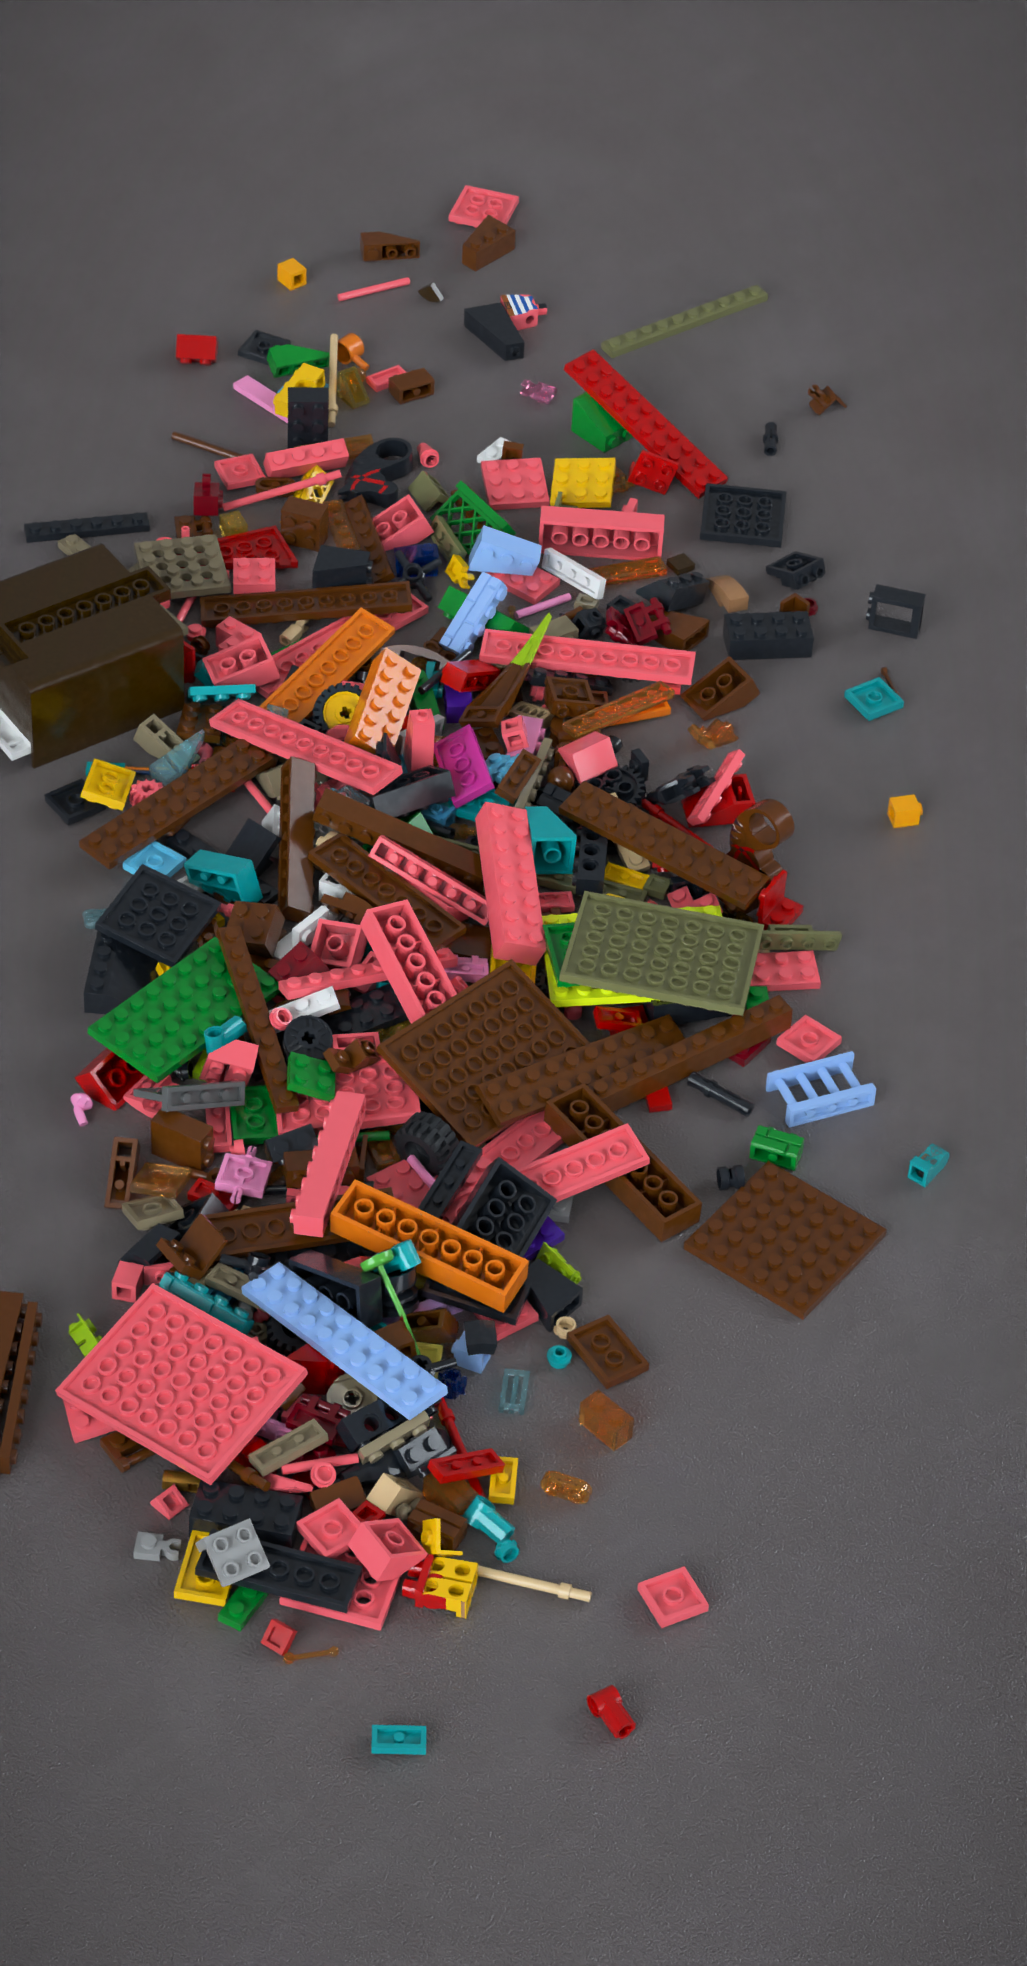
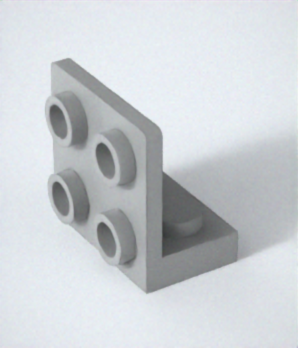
(235, 1552)

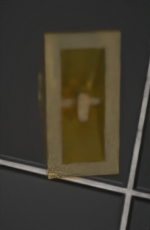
(351, 388)

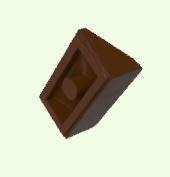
(347, 1490)

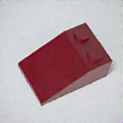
(297, 963)

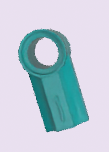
(218, 1036)
(404, 1257)
(482, 1516)

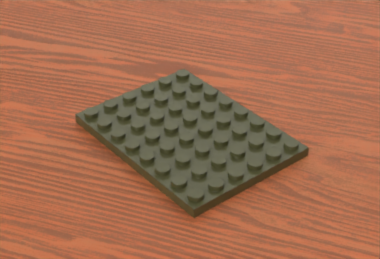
(662, 953)

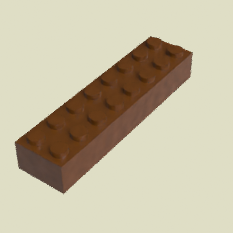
(649, 1191)

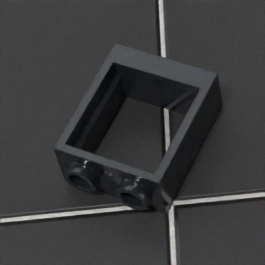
(900, 598)

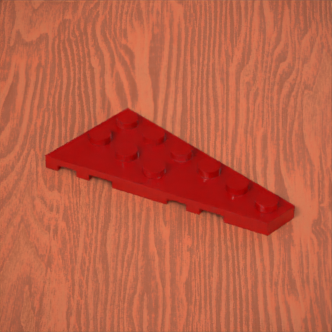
(257, 544)

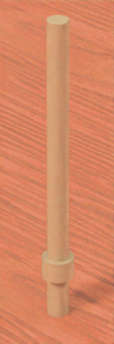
(333, 407)
(563, 1590)

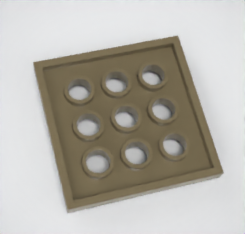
(191, 560)

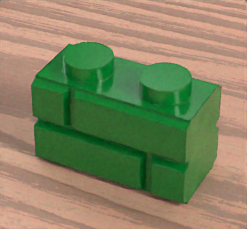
(777, 1147)

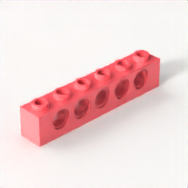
(430, 878)

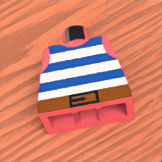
(523, 310)

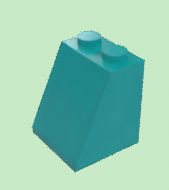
(551, 841)

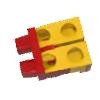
(442, 1584)

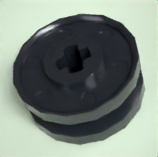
(311, 1029)

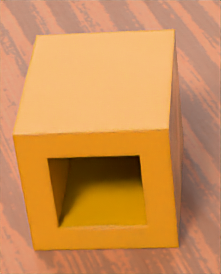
(291, 274)
(904, 811)

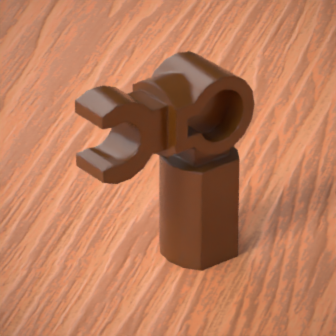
(434, 645)

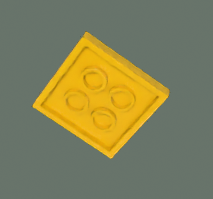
(584, 482)

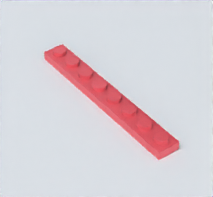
(347, 977)

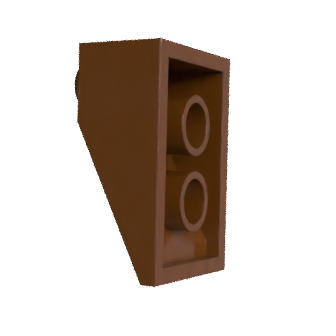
(721, 691)

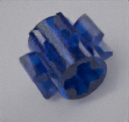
(454, 1382)

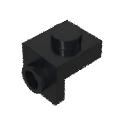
(678, 882)

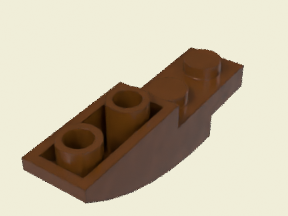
(351, 906)

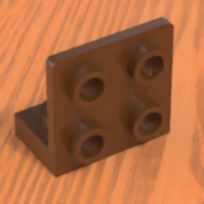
(196, 1249)

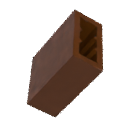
(182, 1140)

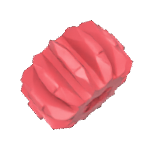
(142, 790)

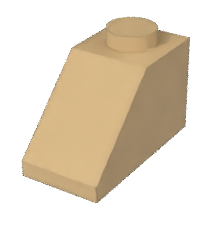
(391, 1492)

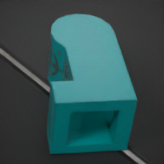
(930, 1163)

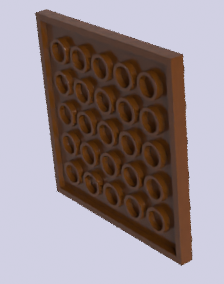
(785, 1239)

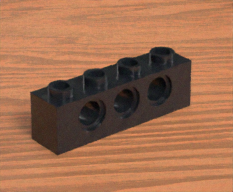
(590, 863)
(356, 1435)

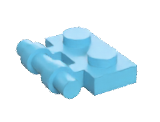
(499, 765)

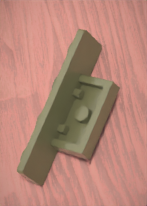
(799, 938)

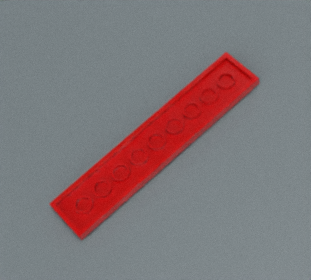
(644, 421)

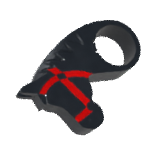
(373, 474)

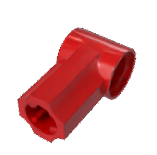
(608, 1705)

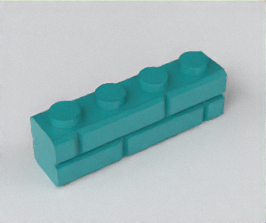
(199, 1297)

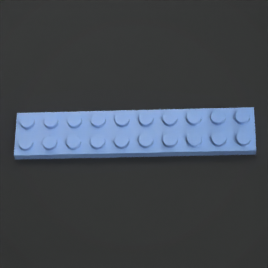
(345, 1341)

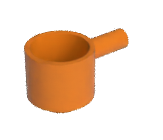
(350, 349)

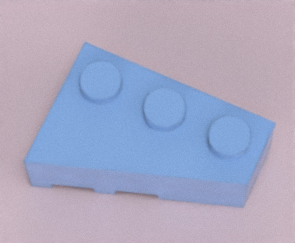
(503, 553)

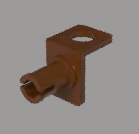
(823, 398)

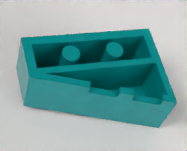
(225, 875)

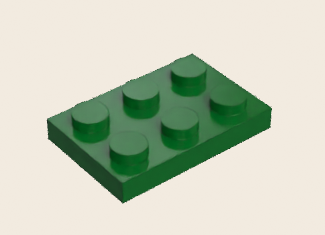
(255, 1119)

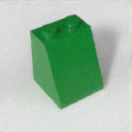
(596, 425)

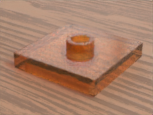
(160, 1180)

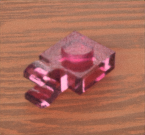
(541, 392)

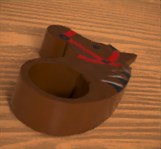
(753, 839)

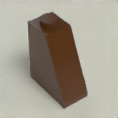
(686, 631)

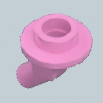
(81, 1103)

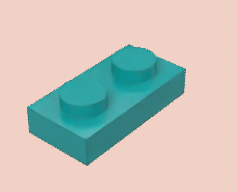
(398, 1739)

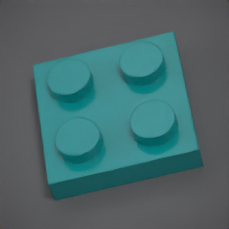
(874, 699)

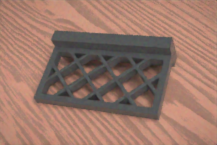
(196, 1095)

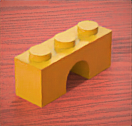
(305, 376)

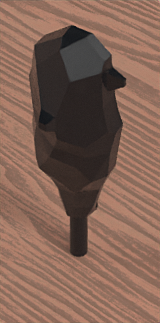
(387, 1464)

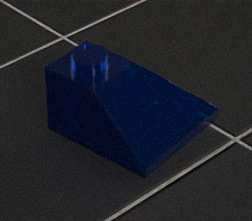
(419, 554)

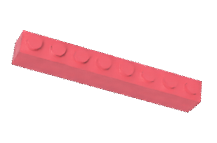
(328, 1164)

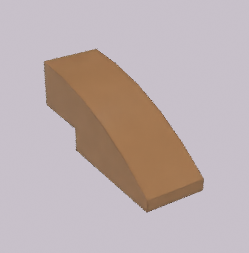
(728, 593)

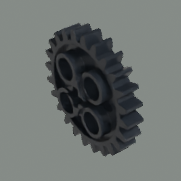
(624, 783)

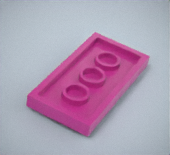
(465, 760)

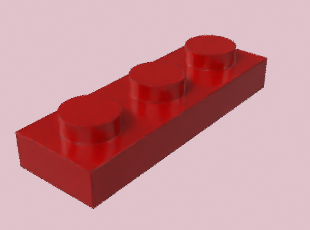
(466, 1466)

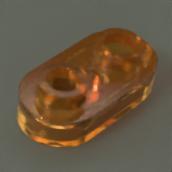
(566, 1487)

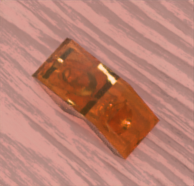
(714, 736)

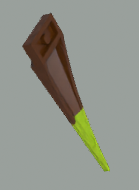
(497, 699)

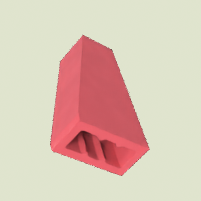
(419, 739)

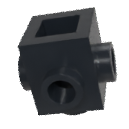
(589, 623)

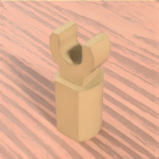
(293, 632)

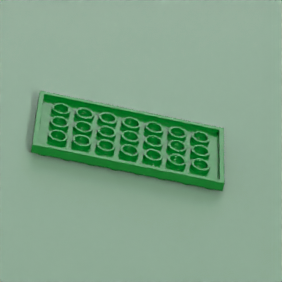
(168, 1017)

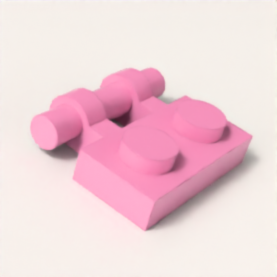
(469, 969)

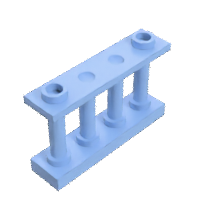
(820, 1106)

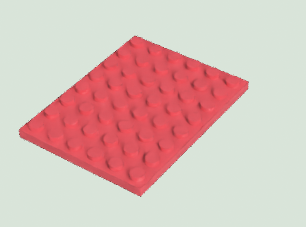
(181, 1383)

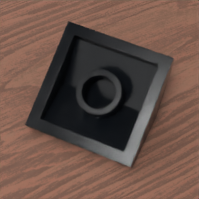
(145, 1251)

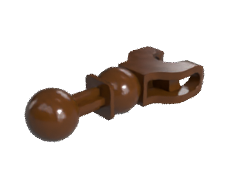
(561, 773)

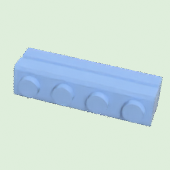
(473, 614)

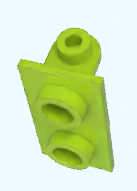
(556, 1261)
(82, 1332)

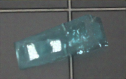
(177, 760)

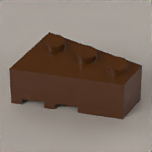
(488, 243)

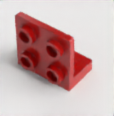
(652, 472)
(775, 907)

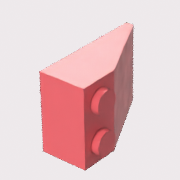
(402, 524)
(242, 664)

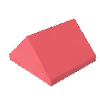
(589, 756)

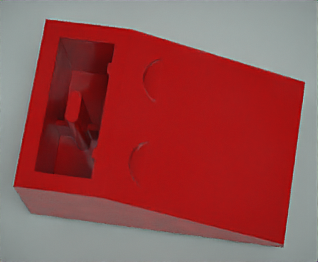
(733, 802)

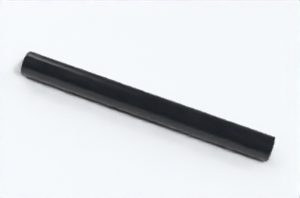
(437, 677)

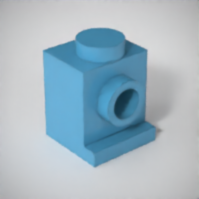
(440, 814)

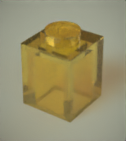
(232, 523)

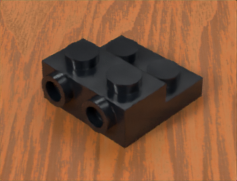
(797, 569)

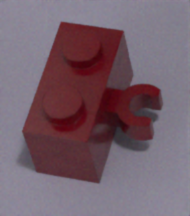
(207, 497)

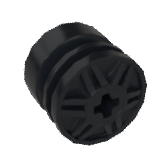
(405, 1289)

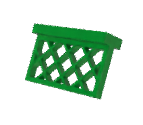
(480, 508)

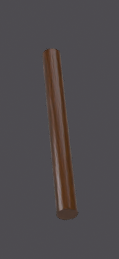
(204, 445)

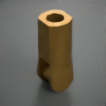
(183, 1481)

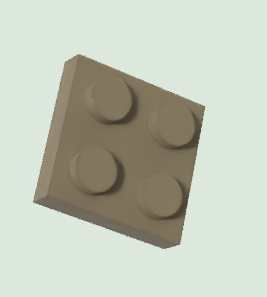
(151, 1210)

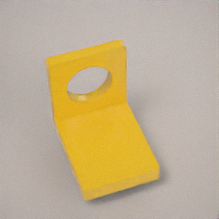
(432, 1539)

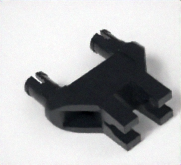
(682, 786)

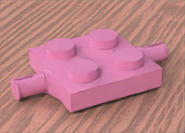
(243, 1175)

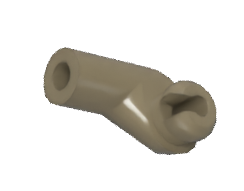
(404, 1510)

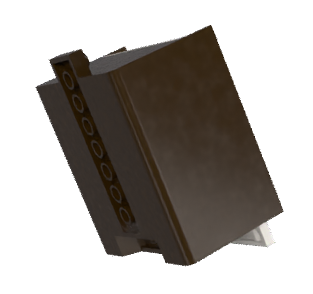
(84, 655)

